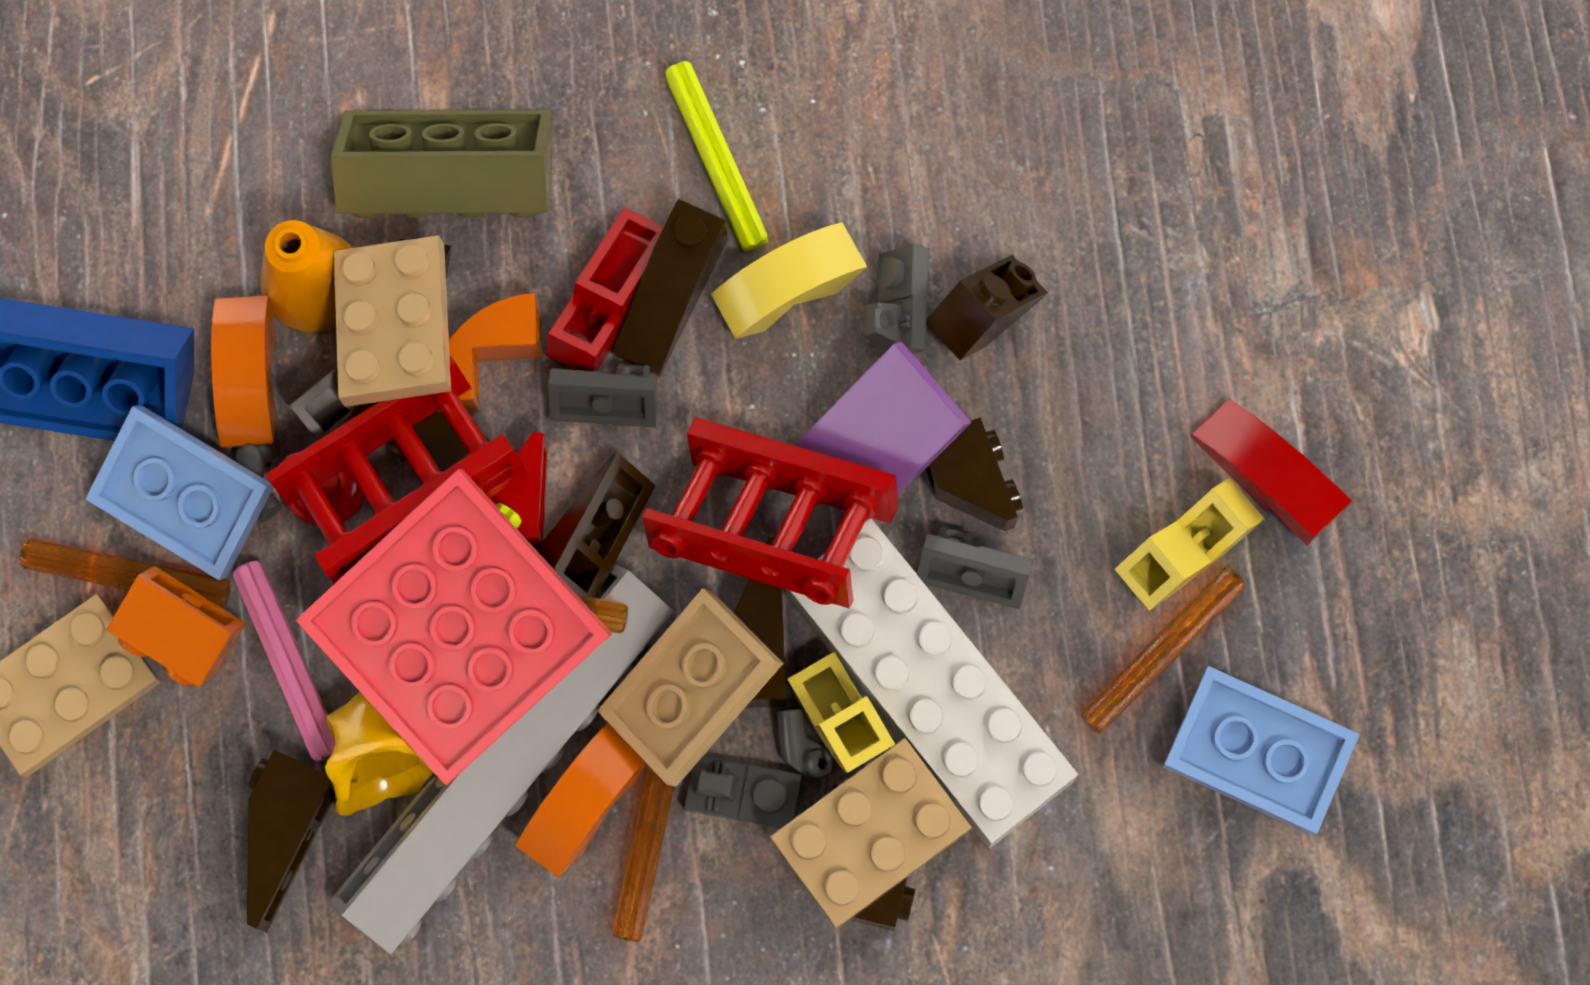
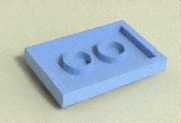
(179, 492)
(1261, 751)

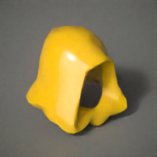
(370, 759)

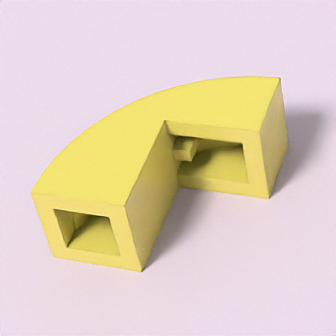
(792, 274)
(1189, 545)
(839, 713)

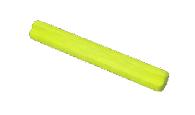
(716, 156)

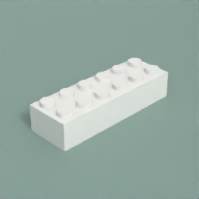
(938, 691)

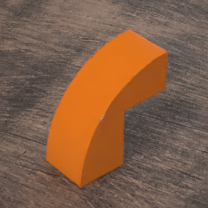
(497, 332)
(241, 368)
(581, 801)

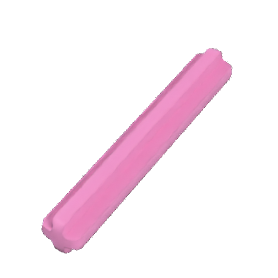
(285, 658)

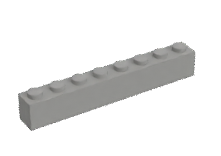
(455, 822)

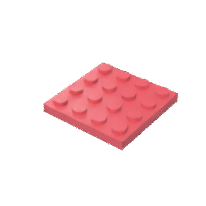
(453, 626)

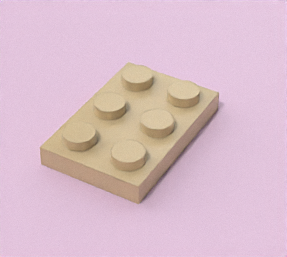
(391, 321)
(66, 686)
(689, 687)
(870, 833)

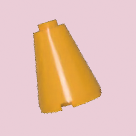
(300, 275)

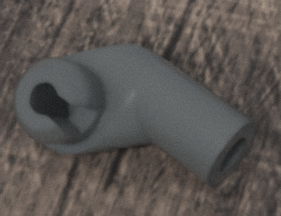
(256, 459)
(799, 749)

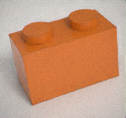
(175, 627)

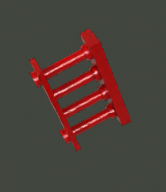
(489, 464)
(782, 467)

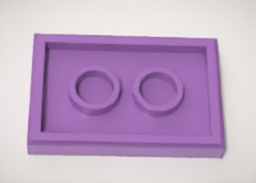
(890, 419)

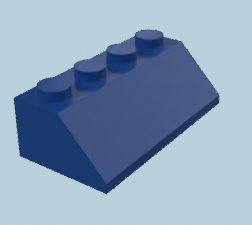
(89, 369)

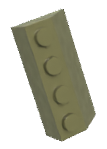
(443, 162)

